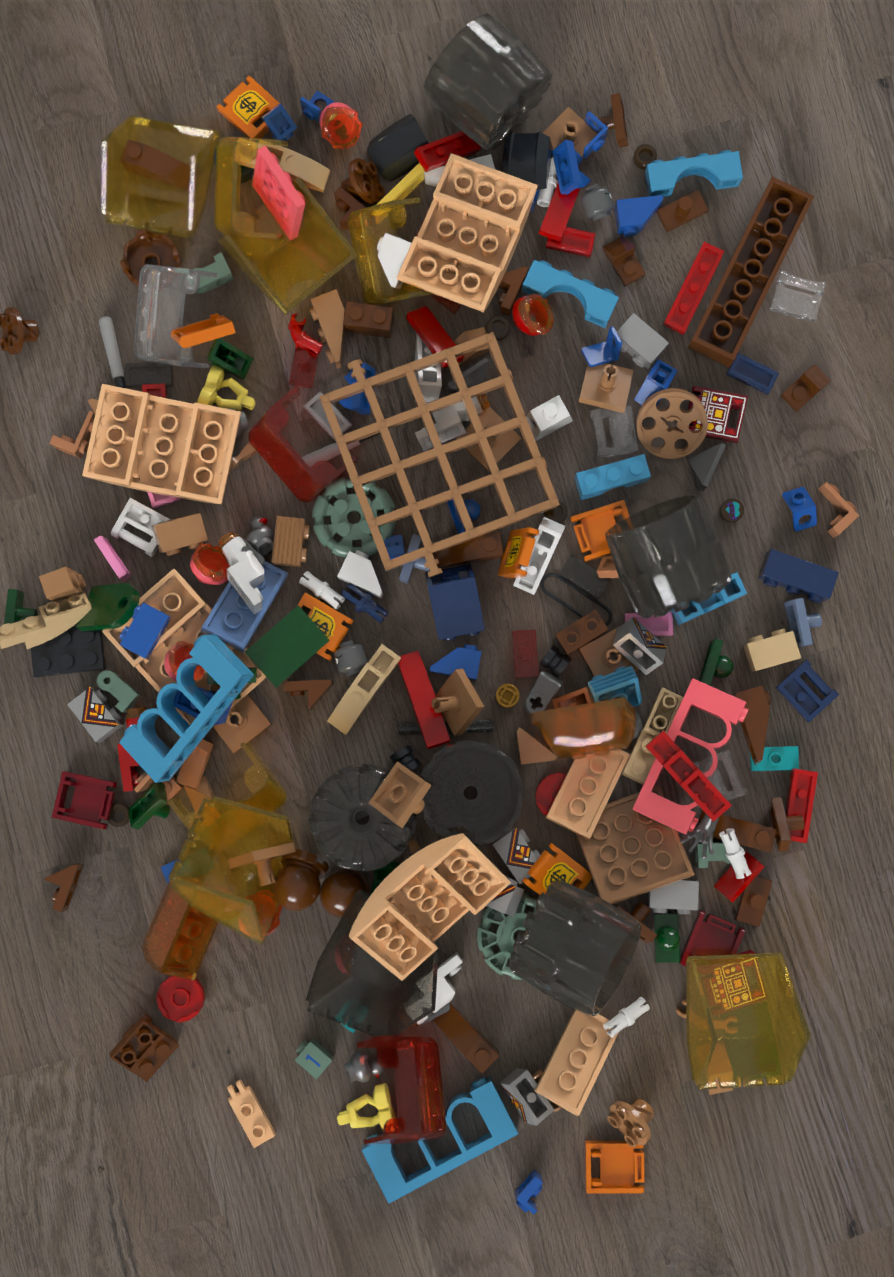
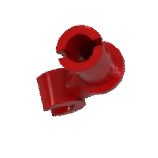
(301, 339)

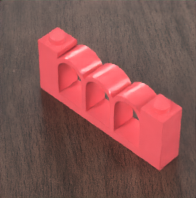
(713, 702)

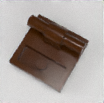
(144, 1048)

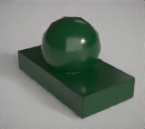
(715, 664)
(667, 938)

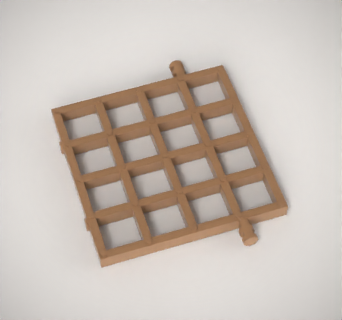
(439, 451)

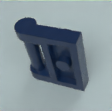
(800, 694)

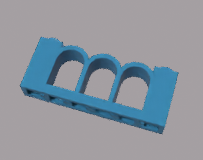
(142, 740)
(493, 1111)

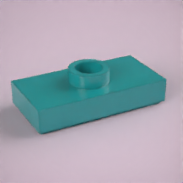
(777, 759)

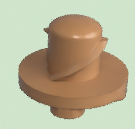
(632, 1121)

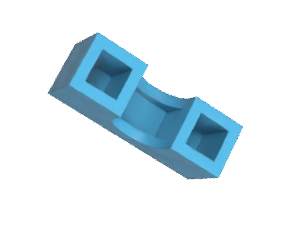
(613, 475)
(733, 591)

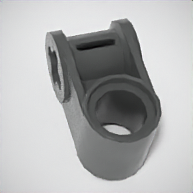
(544, 690)

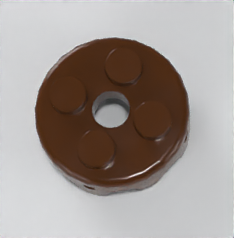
(147, 246)

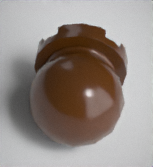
(298, 880)
(339, 890)

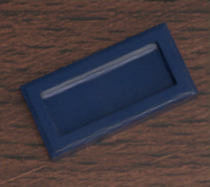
(753, 373)

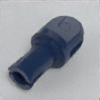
(366, 603)

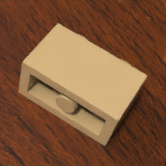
(771, 651)

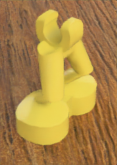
(214, 382)
(381, 1100)

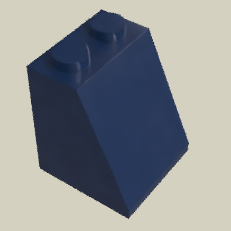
(455, 602)

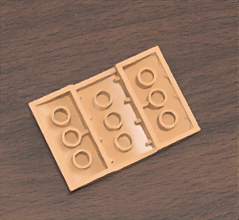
(468, 233)
(161, 445)
(188, 613)
(424, 901)

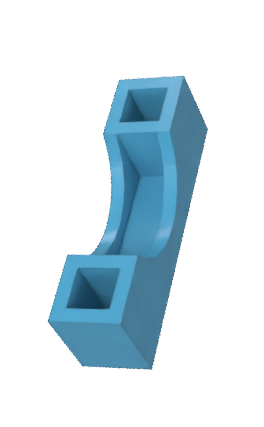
(720, 169)
(545, 280)

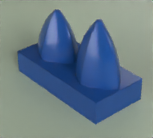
(567, 170)
(359, 401)

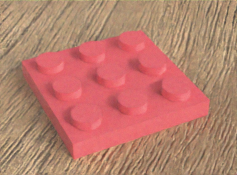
(278, 192)

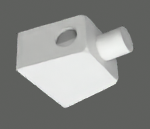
(548, 417)

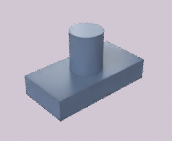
(407, 569)
(800, 622)

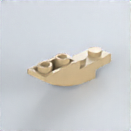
(297, 165)
(53, 620)
(363, 689)
(658, 719)

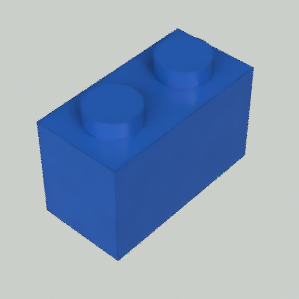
(144, 630)

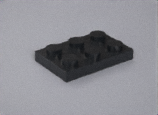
(69, 653)

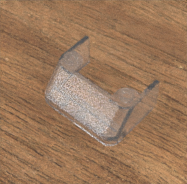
(162, 310)

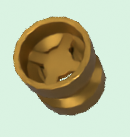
(507, 695)

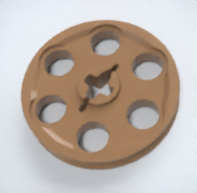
(672, 413)

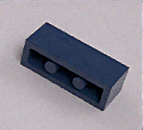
(798, 576)

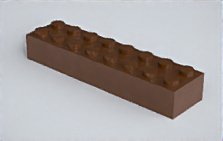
(750, 272)

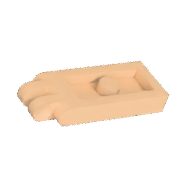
(250, 1114)

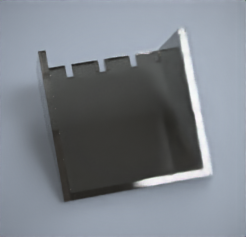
(365, 991)

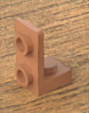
(81, 444)
(846, 508)
(194, 766)
(172, 787)

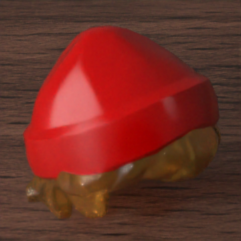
(533, 315)

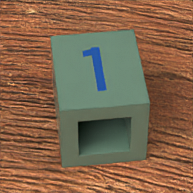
(313, 1057)

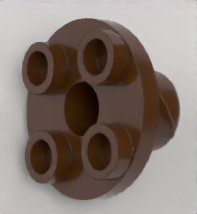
(363, 181)
(16, 331)

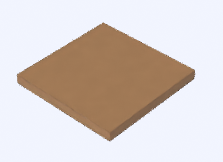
(633, 852)

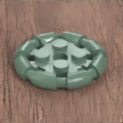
(339, 518)
(504, 935)

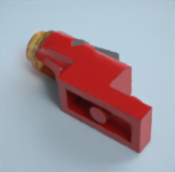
(127, 762)

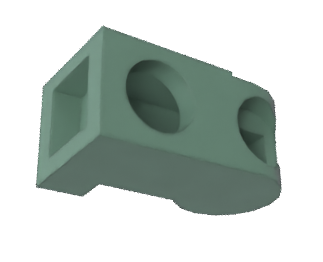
(223, 275)
(120, 689)
(719, 854)

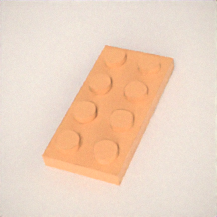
(587, 791)
(576, 1062)

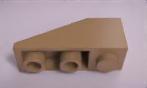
(330, 314)

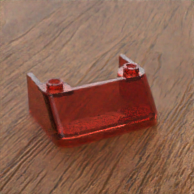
(301, 480)
(416, 1087)

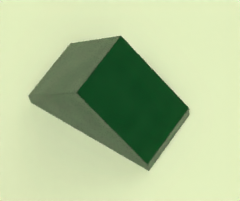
(229, 358)

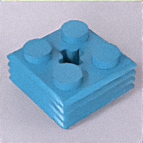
(616, 685)

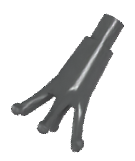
(703, 834)

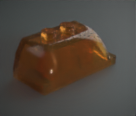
(587, 728)
(178, 937)

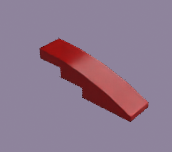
(421, 696)
(688, 775)

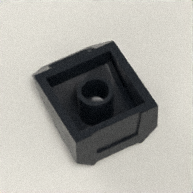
(395, 148)
(528, 157)

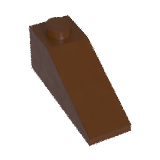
(155, 165)
(479, 549)
(756, 720)
(747, 833)
(467, 1039)

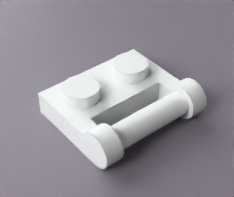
(141, 518)

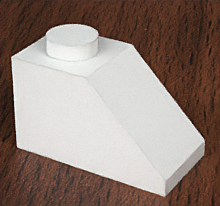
(391, 256)
(360, 573)

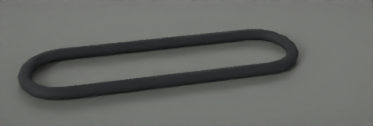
(577, 589)

